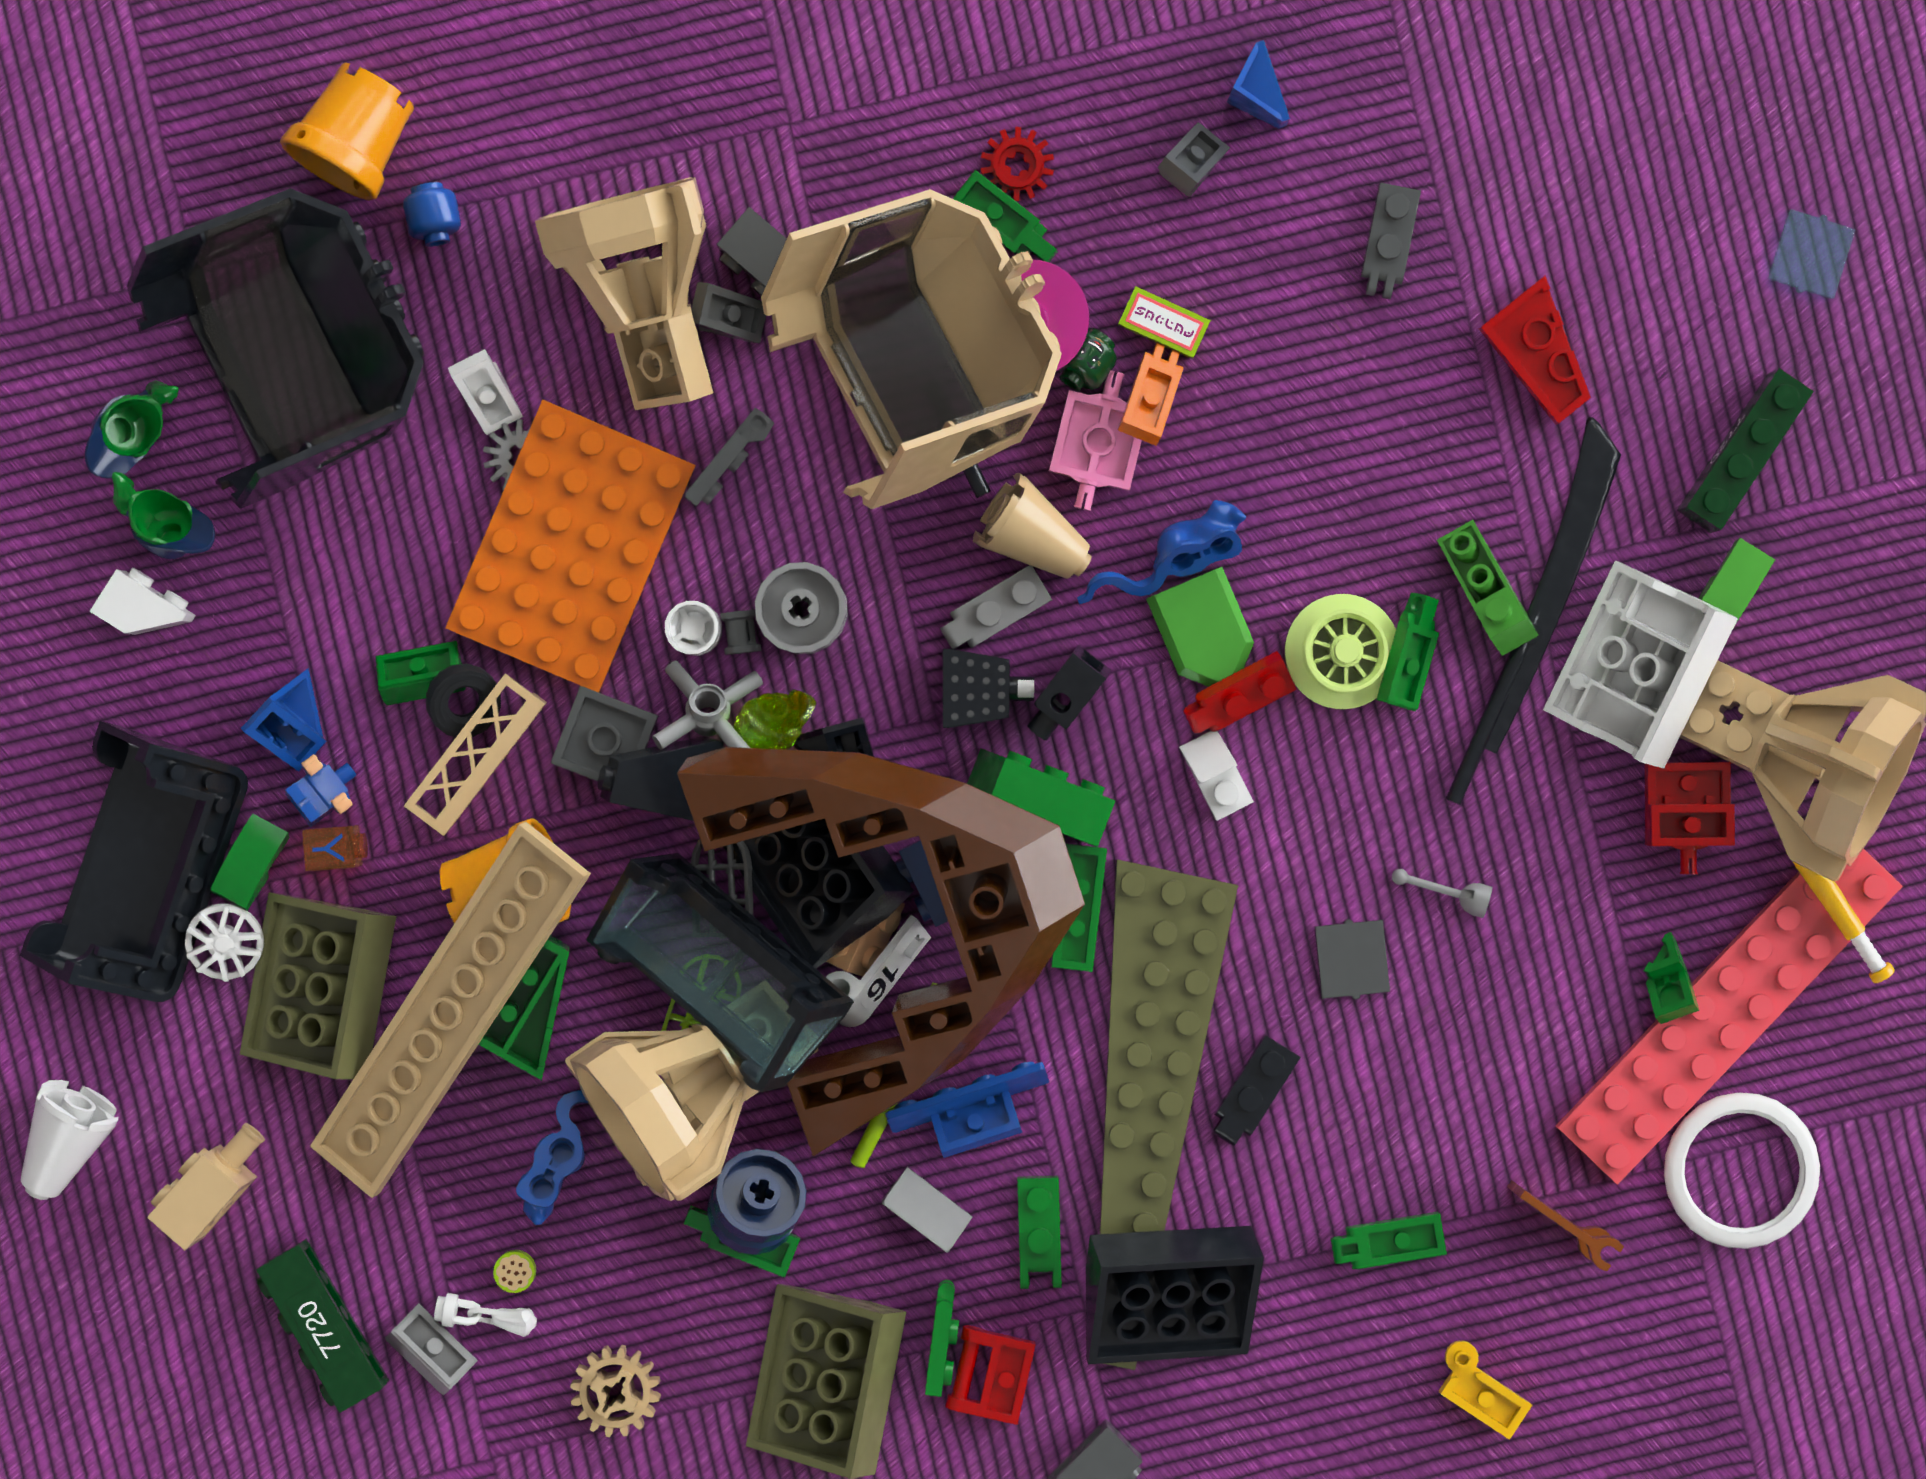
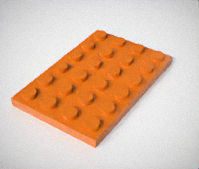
(570, 546)

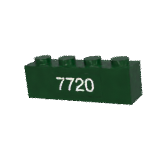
(1745, 450)
(322, 1326)

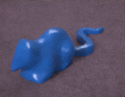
(1182, 551)
(554, 1159)

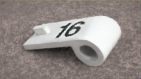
(882, 974)

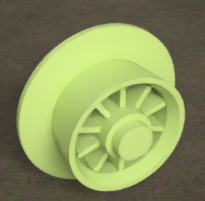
(1339, 650)

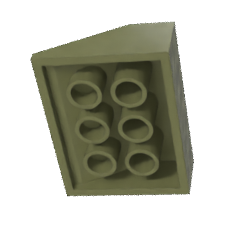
(317, 986)
(826, 1380)

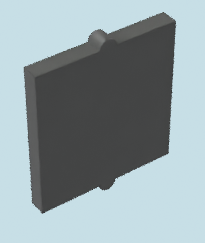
(1352, 959)

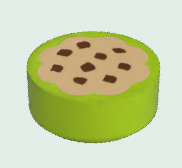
(514, 1271)

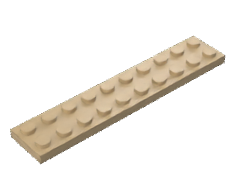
(450, 1008)

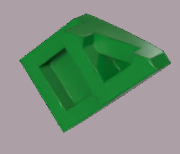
(1670, 983)

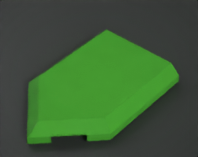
(1203, 628)

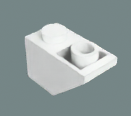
(136, 607)

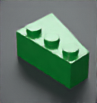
(1077, 809)
(527, 1019)

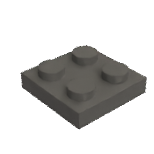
(600, 729)

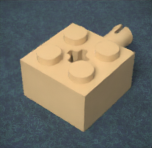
(207, 1189)

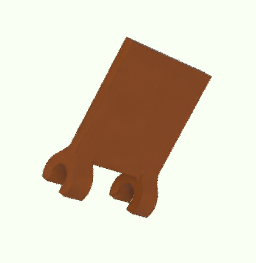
(1589, 1238)

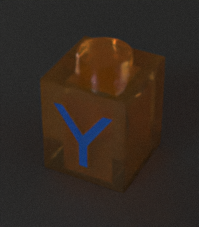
(334, 847)

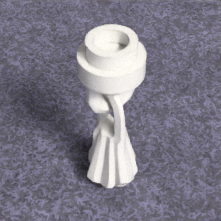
(517, 1321)

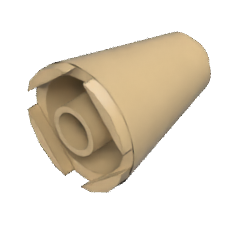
(1032, 531)

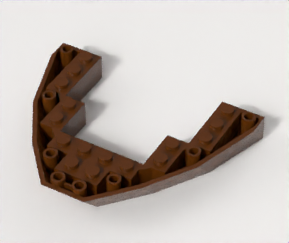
(996, 873)

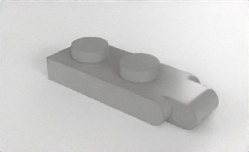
(996, 609)

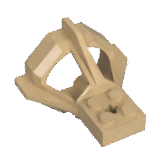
(643, 297)
(1792, 742)
(668, 1128)

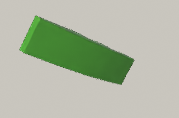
(1737, 578)

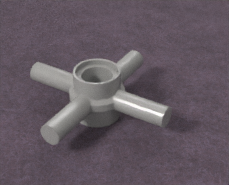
(706, 696)

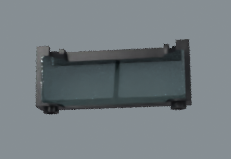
(719, 966)

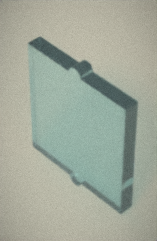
(1811, 254)

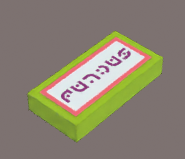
(1164, 322)

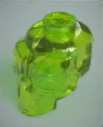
(774, 719)

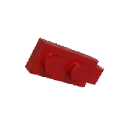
(1240, 694)

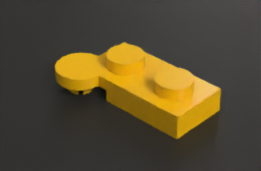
(1481, 1393)

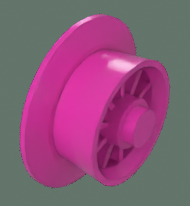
(1062, 308)

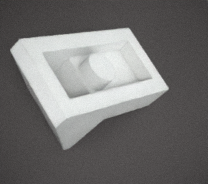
(485, 391)
(1216, 774)

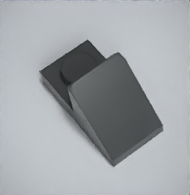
(1192, 159)
(727, 313)

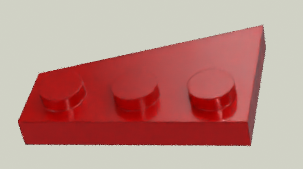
(1537, 350)

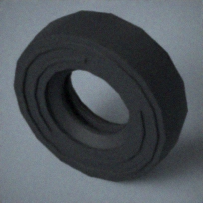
(445, 684)

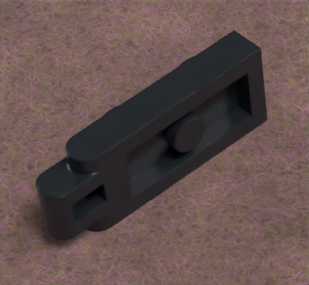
(1254, 1090)

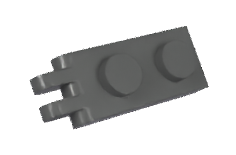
(1389, 237)

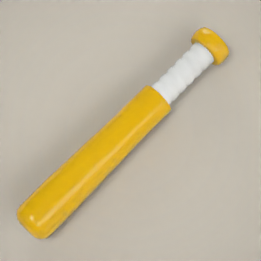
(1847, 922)

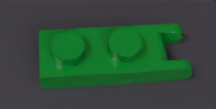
(1039, 1228)

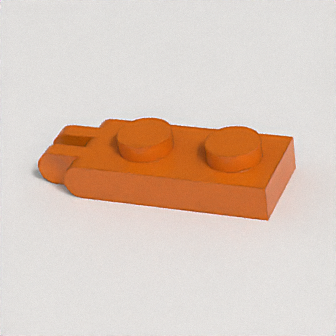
(1151, 396)

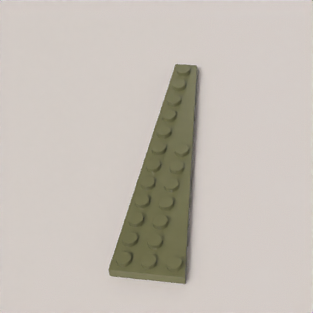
(1161, 1001)

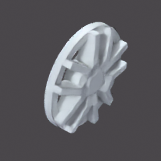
(224, 942)

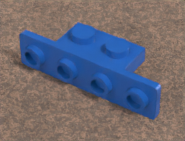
(973, 1113)

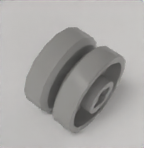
(778, 599)

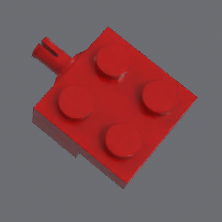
(1689, 808)

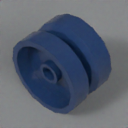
(756, 1201)

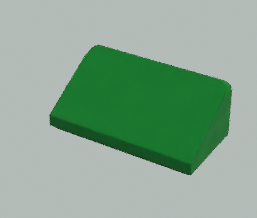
(408, 673)

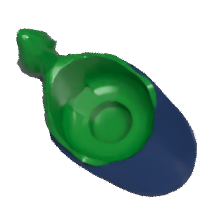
(127, 429)
(162, 520)

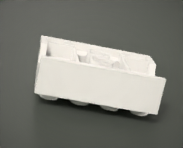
(1640, 664)

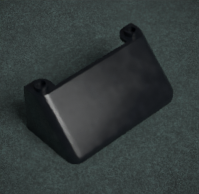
(143, 868)

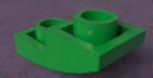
(248, 862)

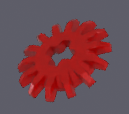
(1008, 150)

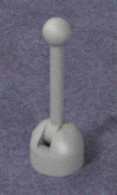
(1473, 897)

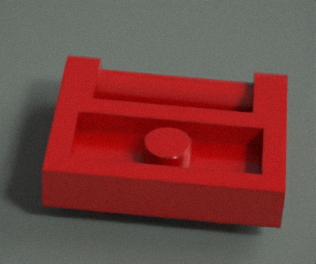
(1004, 1378)

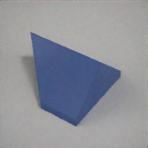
(1258, 89)
(289, 722)

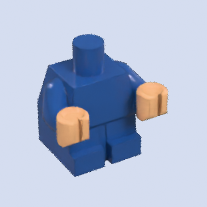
(321, 790)

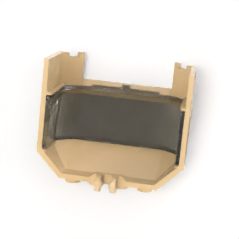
(920, 334)

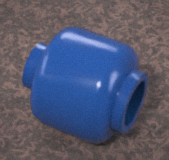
(431, 213)

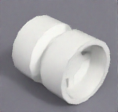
(693, 628)

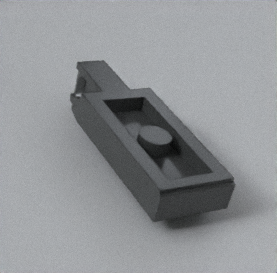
(731, 456)

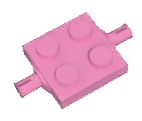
(1090, 444)

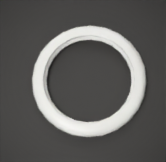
(1808, 1172)

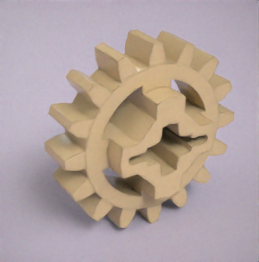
(628, 1400)

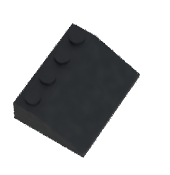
(820, 898)
(1171, 1294)

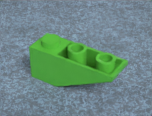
(1487, 588)

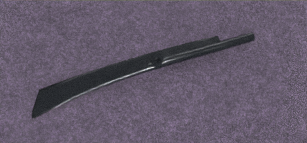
(1584, 506)

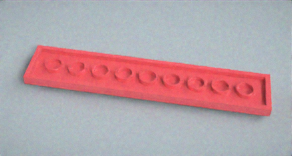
(1736, 1002)

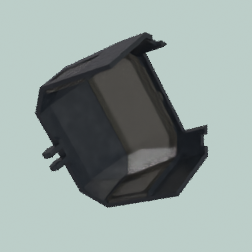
(291, 330)

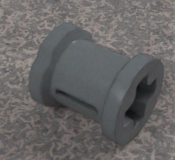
(740, 632)

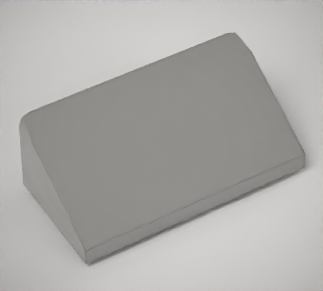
(926, 1209)
(431, 1349)

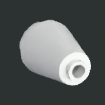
(63, 1136)

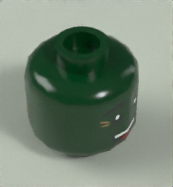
(1091, 363)

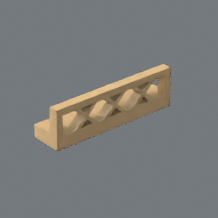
(485, 768)

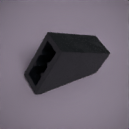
(650, 779)

